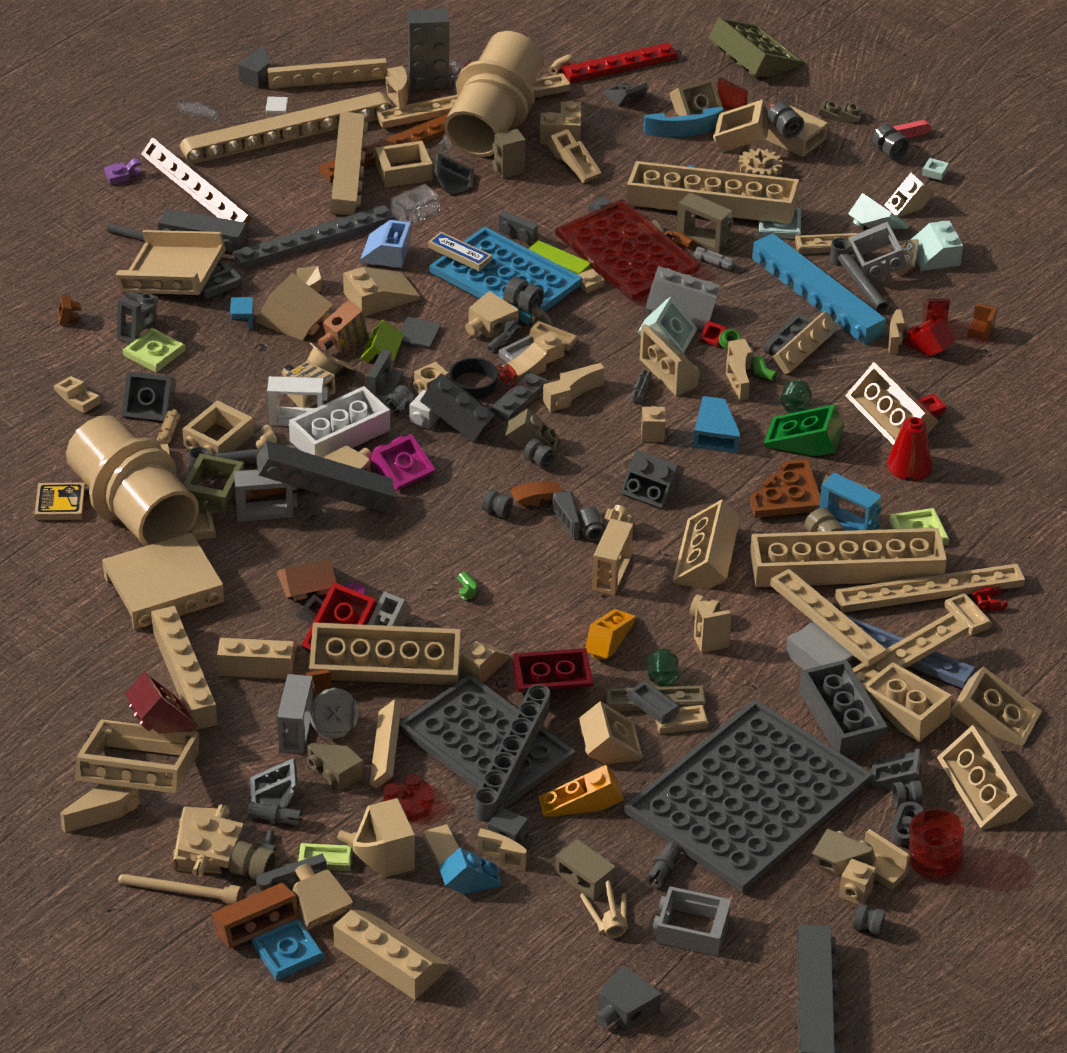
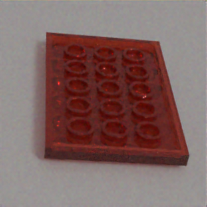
(625, 248)

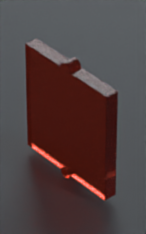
(731, 95)

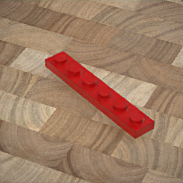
(619, 63)

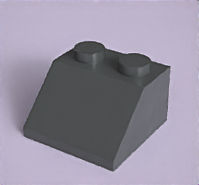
(148, 396)

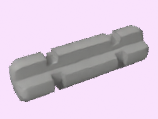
(714, 258)

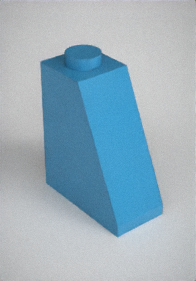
(716, 427)

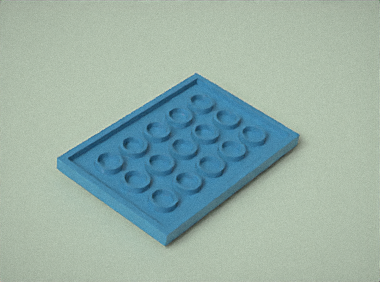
(508, 261)

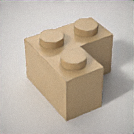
(556, 122)

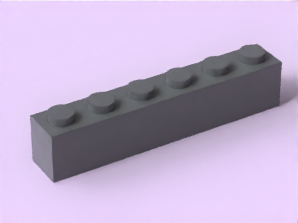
(325, 476)
(816, 990)

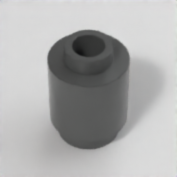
(591, 523)

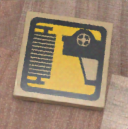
(60, 501)

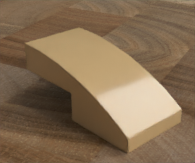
(75, 394)
(510, 852)

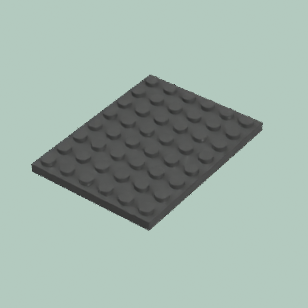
(748, 794)

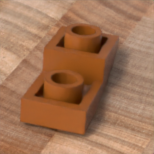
(533, 492)

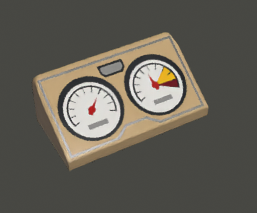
(909, 250)

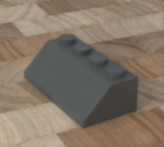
(841, 707)

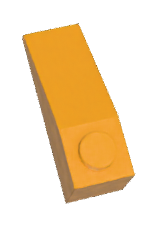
(608, 633)

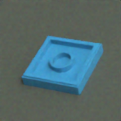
(287, 949)

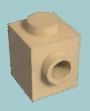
(857, 882)

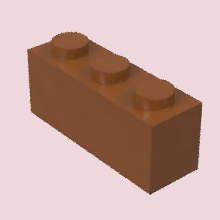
(255, 915)

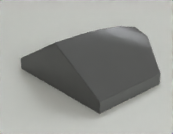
(624, 92)
(452, 175)
(897, 768)
(275, 784)

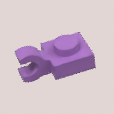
(120, 173)

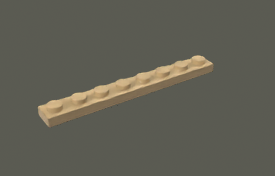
(928, 588)

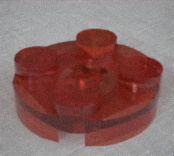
(412, 787)

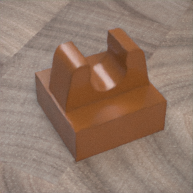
(66, 309)

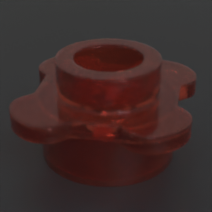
(507, 374)

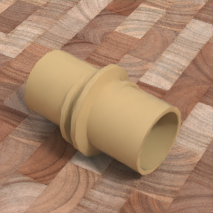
(494, 93)
(131, 480)

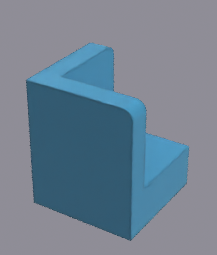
(242, 309)

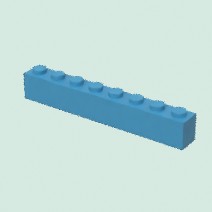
(818, 289)

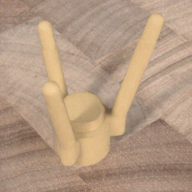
(613, 922)

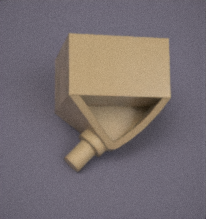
(384, 839)

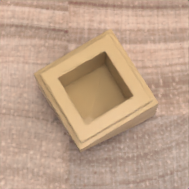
(311, 277)

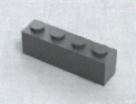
(233, 232)

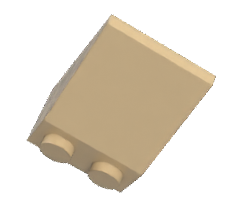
(377, 289)
(909, 701)
(995, 708)

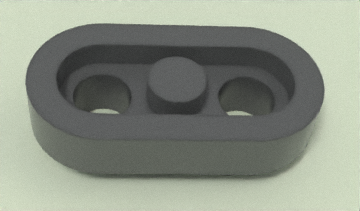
(902, 820)

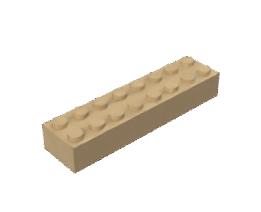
(746, 194)
(848, 556)

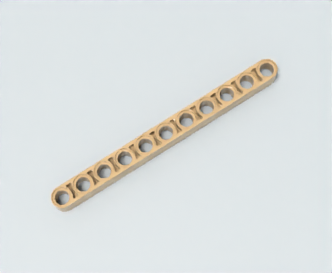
(279, 128)

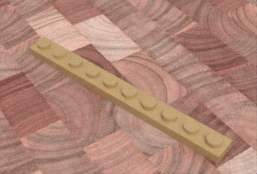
(438, 107)

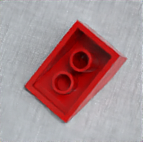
(343, 607)

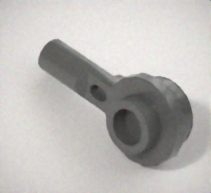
(510, 331)

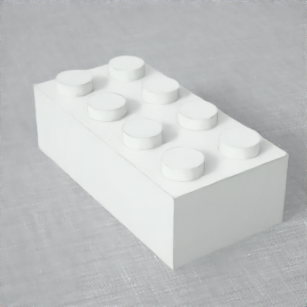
(340, 423)

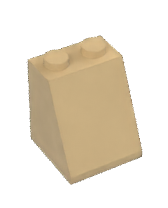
(294, 309)

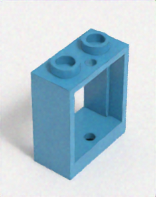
(839, 486)

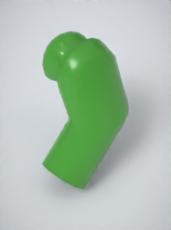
(470, 586)

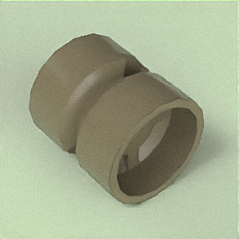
(822, 521)
(251, 861)

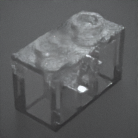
(415, 204)

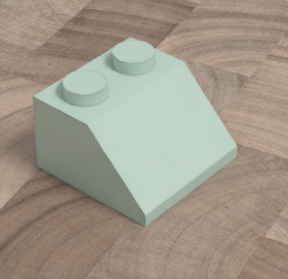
(938, 246)

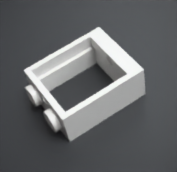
(292, 385)

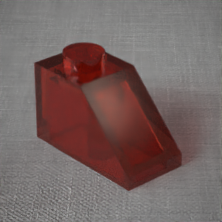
(935, 309)

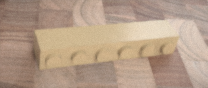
(347, 163)
(184, 667)

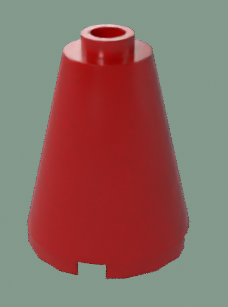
(911, 451)

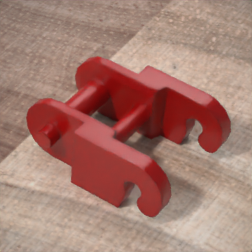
(990, 604)

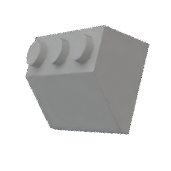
(691, 294)

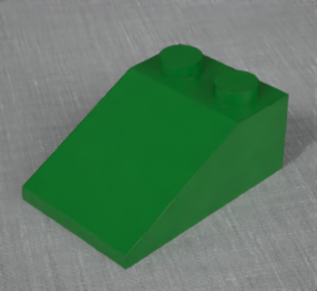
(807, 431)

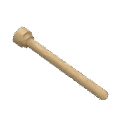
(228, 895)

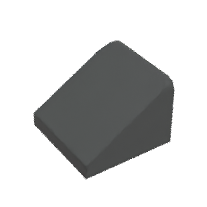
(310, 609)

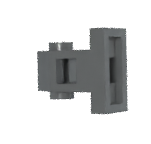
(143, 312)

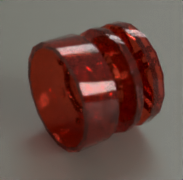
(936, 843)

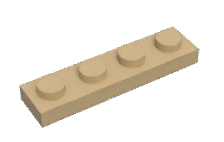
(805, 342)

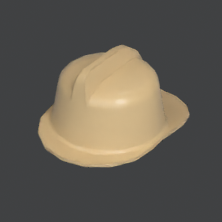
(325, 361)

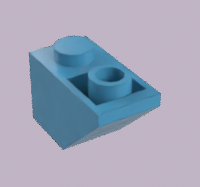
(469, 873)

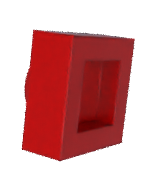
(933, 405)

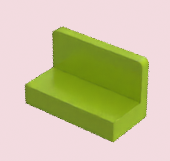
(382, 337)

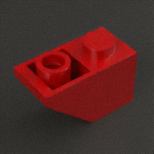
(929, 338)

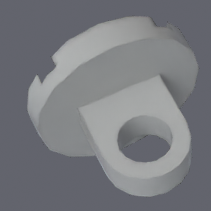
(334, 713)

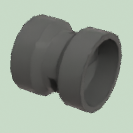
(398, 400)
(539, 453)
(496, 503)
(907, 792)
(875, 921)

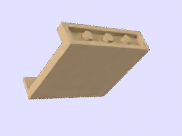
(173, 262)
(163, 577)

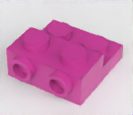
(402, 461)

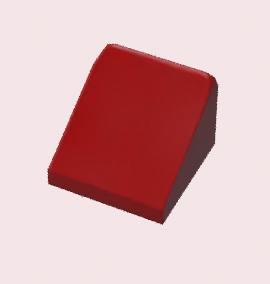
(711, 333)

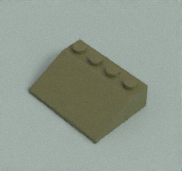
(753, 48)

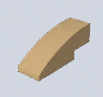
(397, 86)

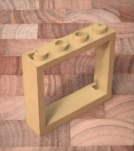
(135, 773)

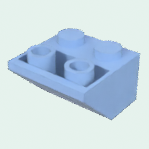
(388, 244)

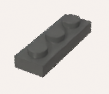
(519, 396)

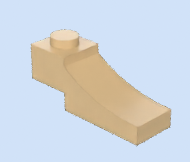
(574, 155)
(534, 359)
(738, 361)
(573, 383)

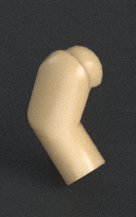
(559, 63)
(268, 434)

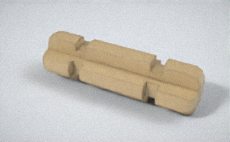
(168, 427)

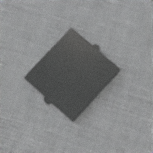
(419, 332)

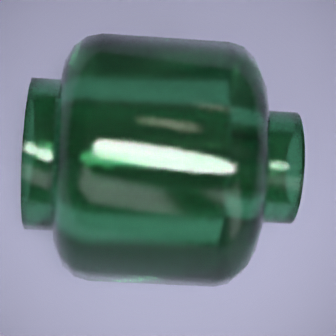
(795, 396)
(663, 667)

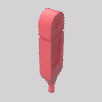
(914, 128)

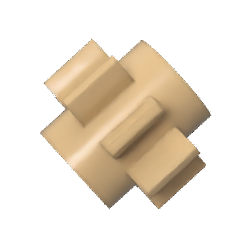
(619, 513)

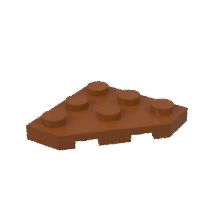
(787, 491)

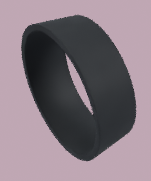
(475, 365)

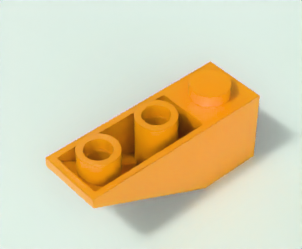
(583, 795)

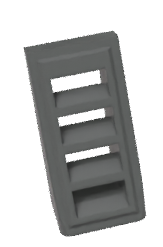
(566, 512)

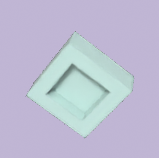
(935, 169)

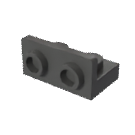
(382, 377)

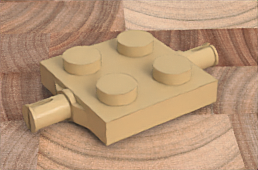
(210, 839)

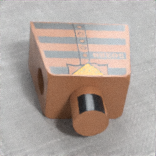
(344, 329)

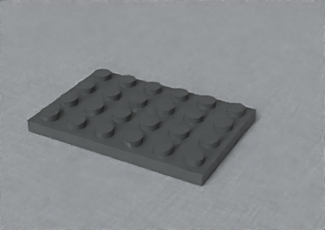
(466, 729)

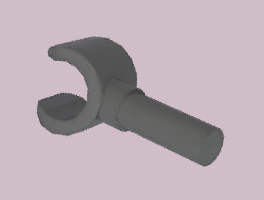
(267, 844)

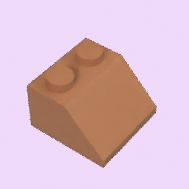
(307, 578)

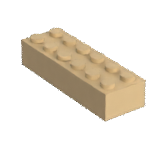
(386, 653)

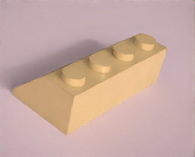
(887, 402)
(707, 547)
(984, 779)
(388, 952)

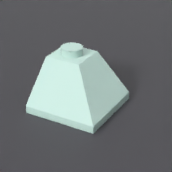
(872, 214)
(672, 323)

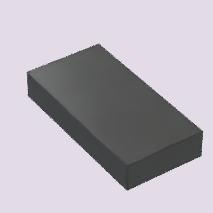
(653, 702)

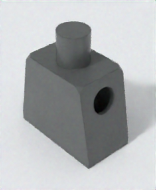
(627, 1000)

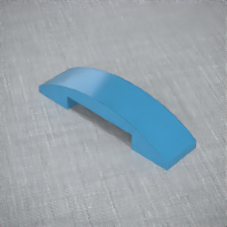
(682, 126)

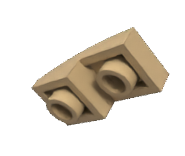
(897, 327)

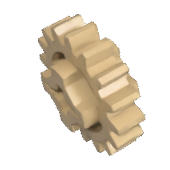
(760, 163)

